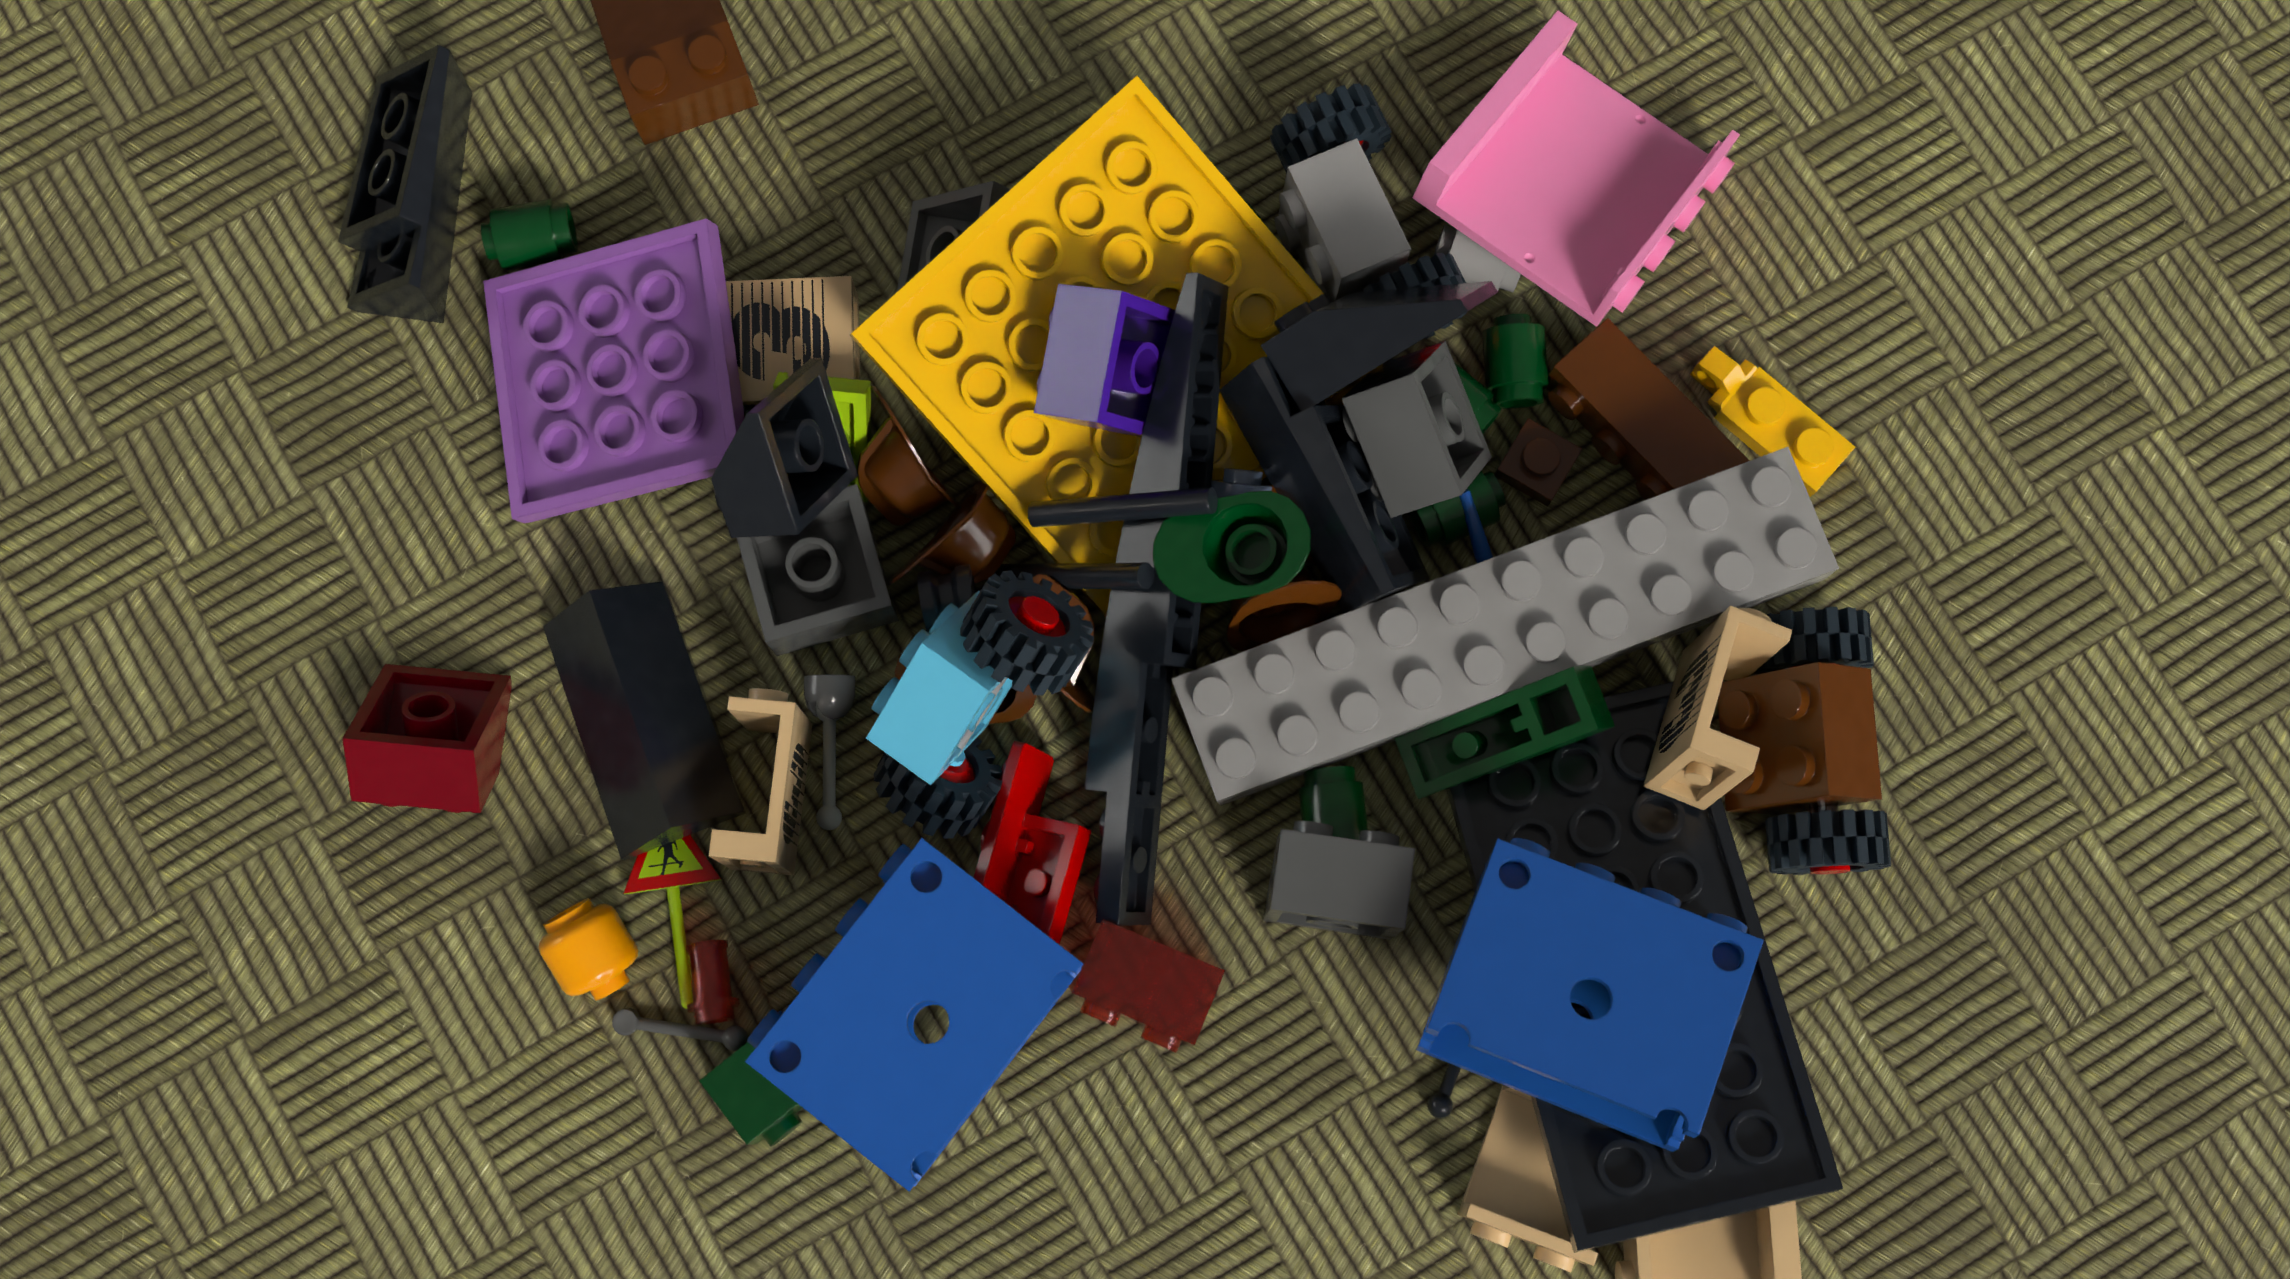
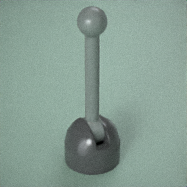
(829, 700)

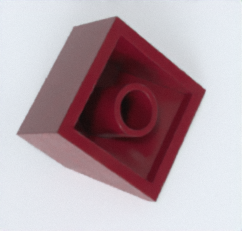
(428, 738)

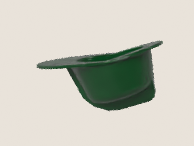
(1237, 553)

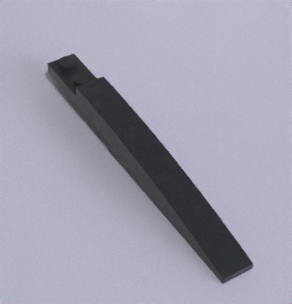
(1151, 627)

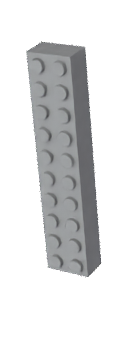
(1504, 625)

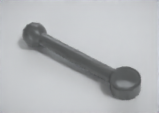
(628, 1021)

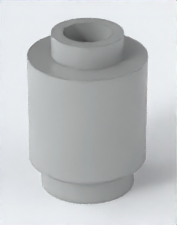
(1476, 262)

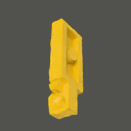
(1770, 417)

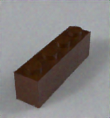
(1637, 414)

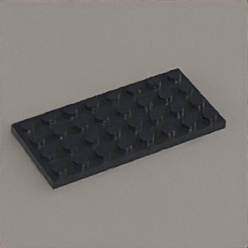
(1763, 1124)

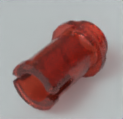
(710, 983)

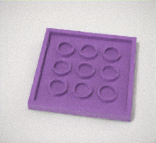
(614, 371)

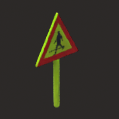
(669, 868)

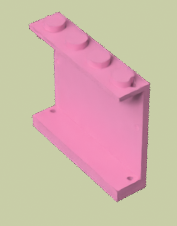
(1569, 179)

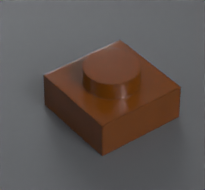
(1538, 462)

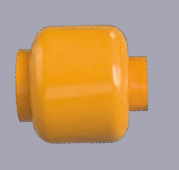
(588, 949)

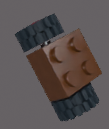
(1816, 744)

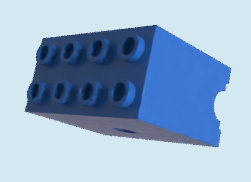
(1646, 971)
(850, 1034)

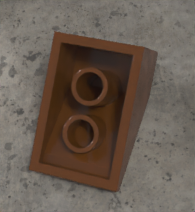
(674, 63)

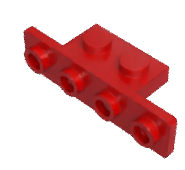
(1029, 857)

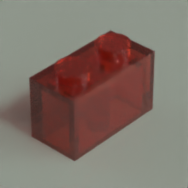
(1146, 985)

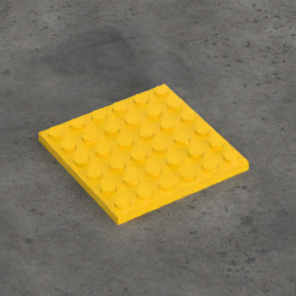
(1108, 209)

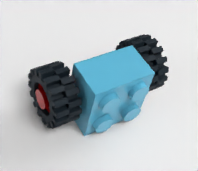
(952, 687)

